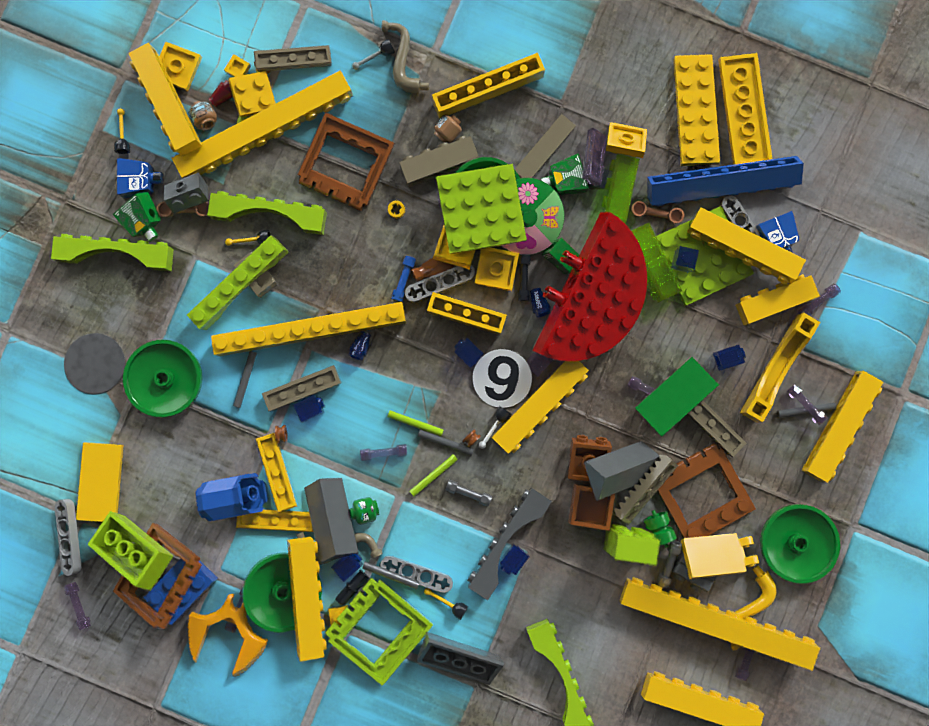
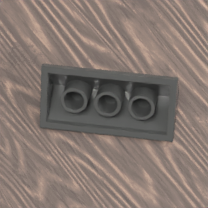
(620, 469)
(331, 519)
(459, 658)

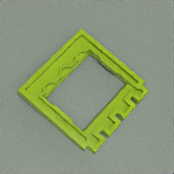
(400, 646)

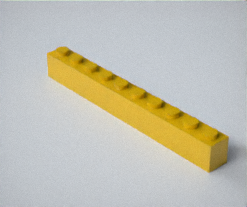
(265, 125)
(308, 329)
(720, 624)

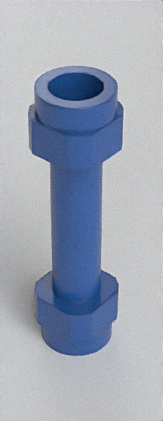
(408, 263)

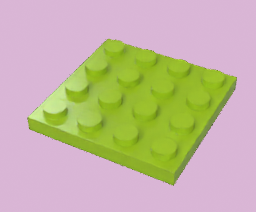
(481, 208)
(713, 267)

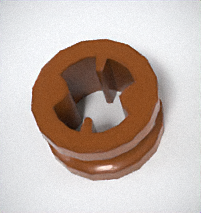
(281, 433)
(471, 438)

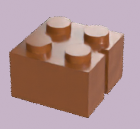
(588, 511)

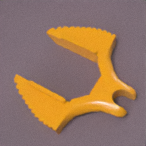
(252, 646)

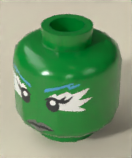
(364, 510)

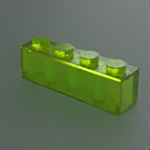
(620, 186)
(659, 272)

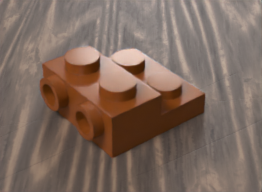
(582, 450)

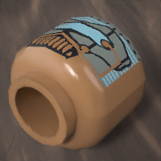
(202, 115)
(447, 128)

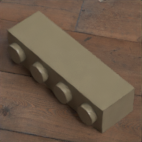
(438, 161)

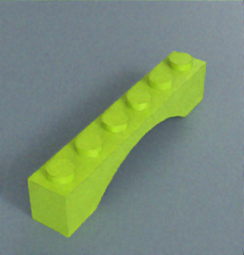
(228, 208)
(74, 250)
(218, 300)
(544, 641)

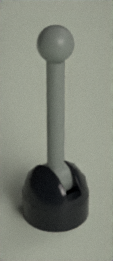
(385, 49)

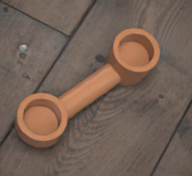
(200, 209)
(674, 216)

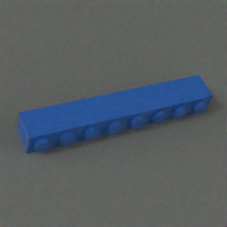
(724, 180)

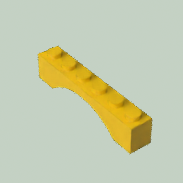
(766, 388)

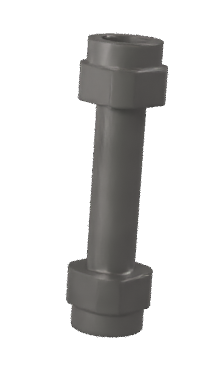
(453, 487)
(674, 549)

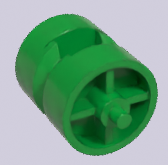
(659, 526)

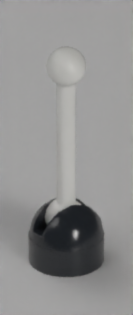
(502, 415)

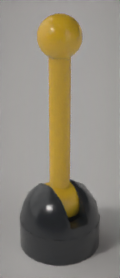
(121, 146)
(260, 238)
(457, 609)

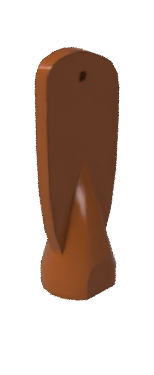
(430, 268)

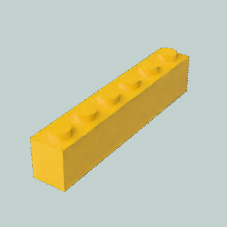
(488, 85)
(164, 99)
(746, 246)
(539, 404)
(842, 426)
(306, 598)
(700, 703)

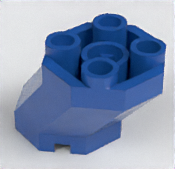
(231, 497)

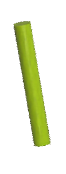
(415, 423)
(433, 475)

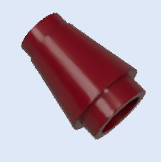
(221, 93)

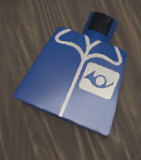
(136, 177)
(780, 230)

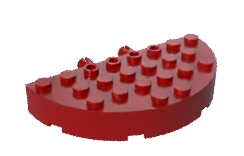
(599, 295)

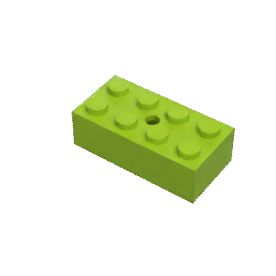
(631, 545)
(130, 550)

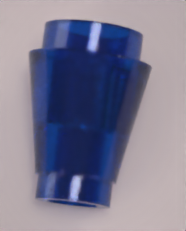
(539, 304)
(359, 348)

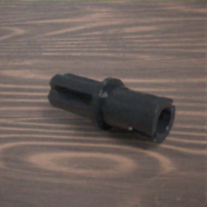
(352, 587)

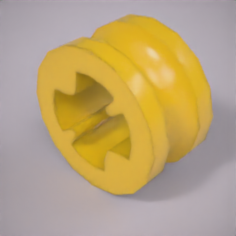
(402, 210)

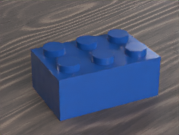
(200, 584)

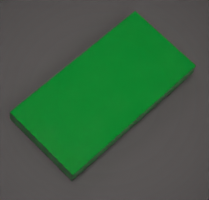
(676, 396)

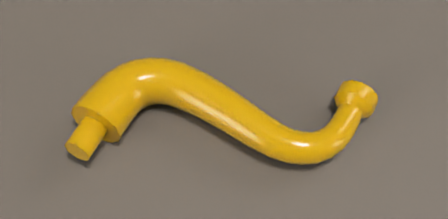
(767, 597)

